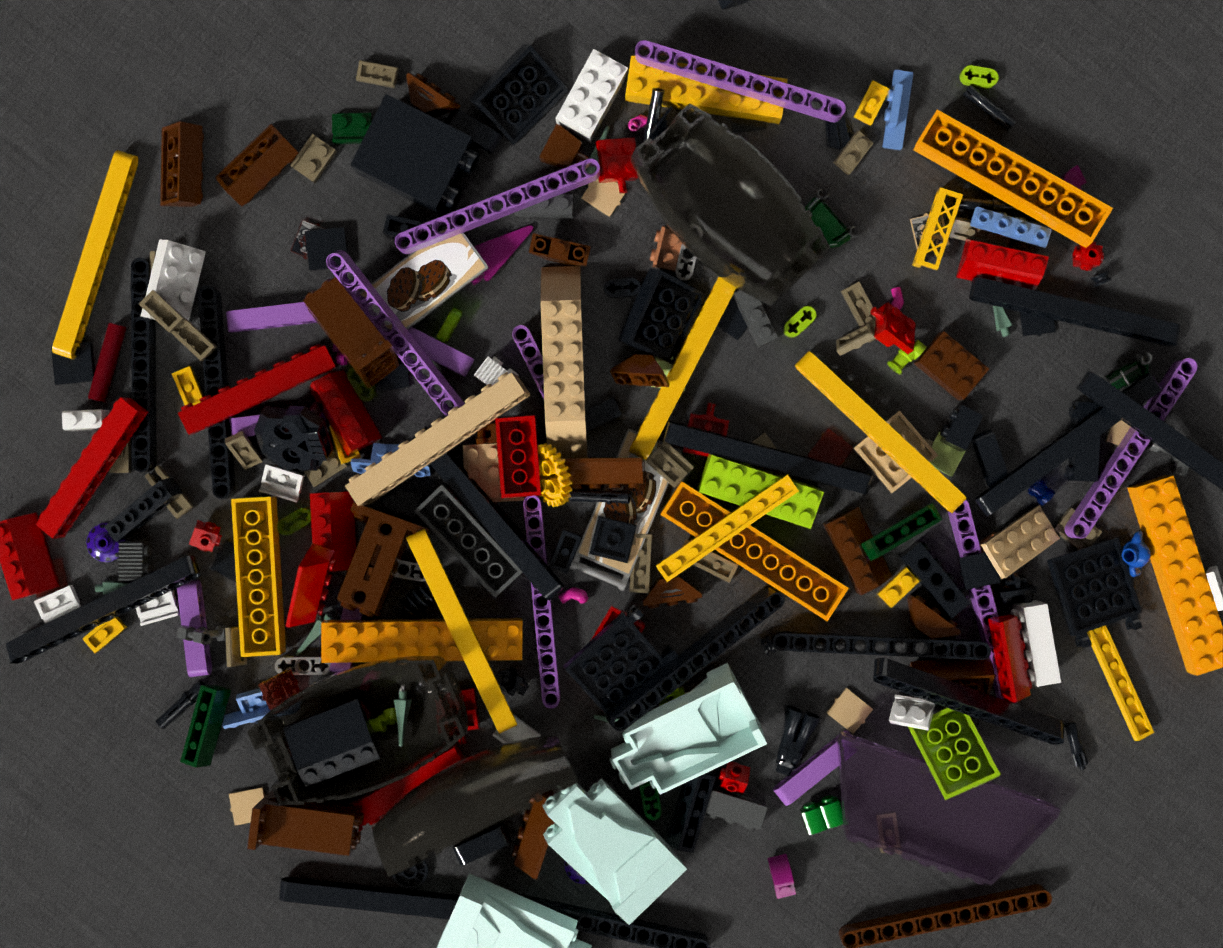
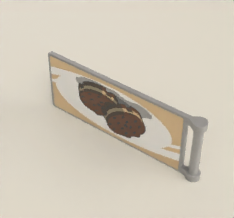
(428, 278)
(640, 512)

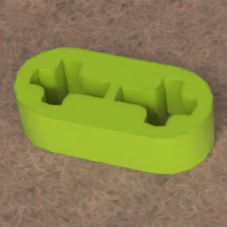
(978, 81)
(796, 318)

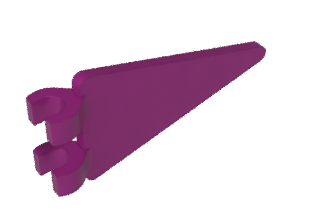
(499, 250)

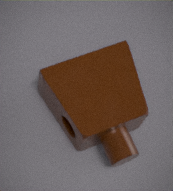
(562, 149)

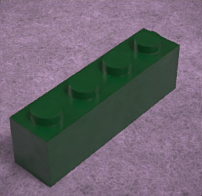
(901, 532)
(205, 725)

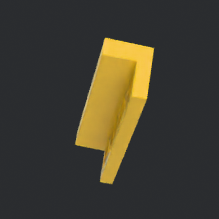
(932, 222)

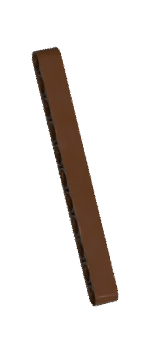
(953, 920)

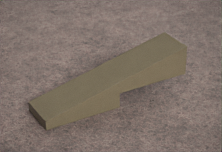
(178, 325)

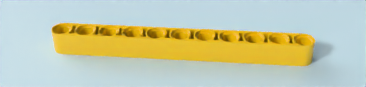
(95, 254)
(682, 368)
(880, 432)
(461, 631)

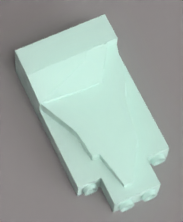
(689, 735)
(611, 847)
(502, 919)

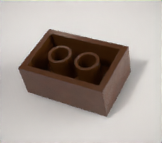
(951, 366)

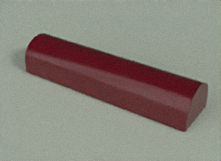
(107, 362)

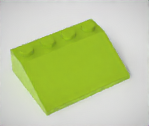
(955, 753)

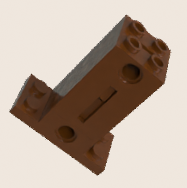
(352, 332)
(375, 560)
(309, 827)

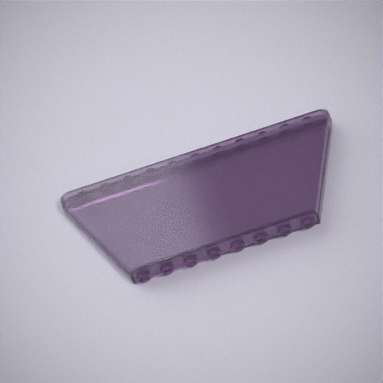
(899, 808)

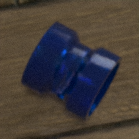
(1041, 492)

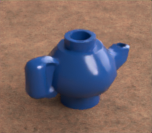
(1136, 554)

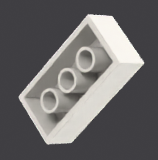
(592, 95)
(176, 275)
(1038, 642)

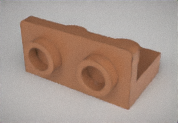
(667, 250)

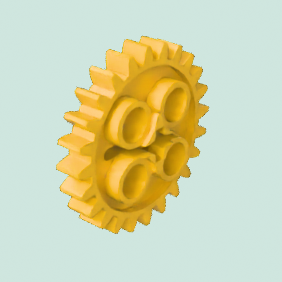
(553, 476)

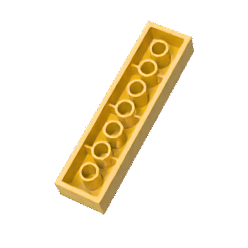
(685, 91)
(258, 576)

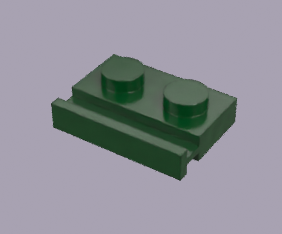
(350, 127)

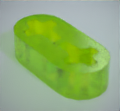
(449, 325)
(357, 387)
(293, 518)

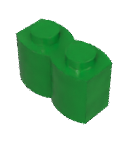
(822, 815)

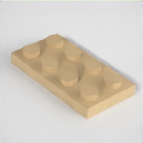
(1020, 542)

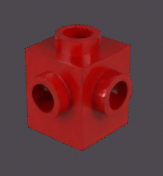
(1083, 260)
(205, 536)
(734, 777)

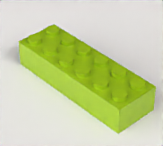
(740, 482)

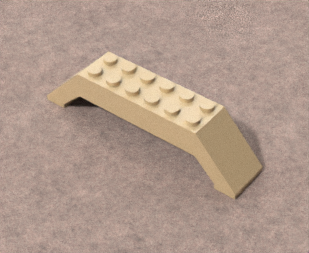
(563, 360)

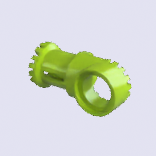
(903, 358)
(387, 718)

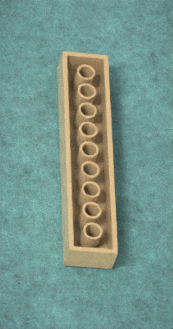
(437, 440)

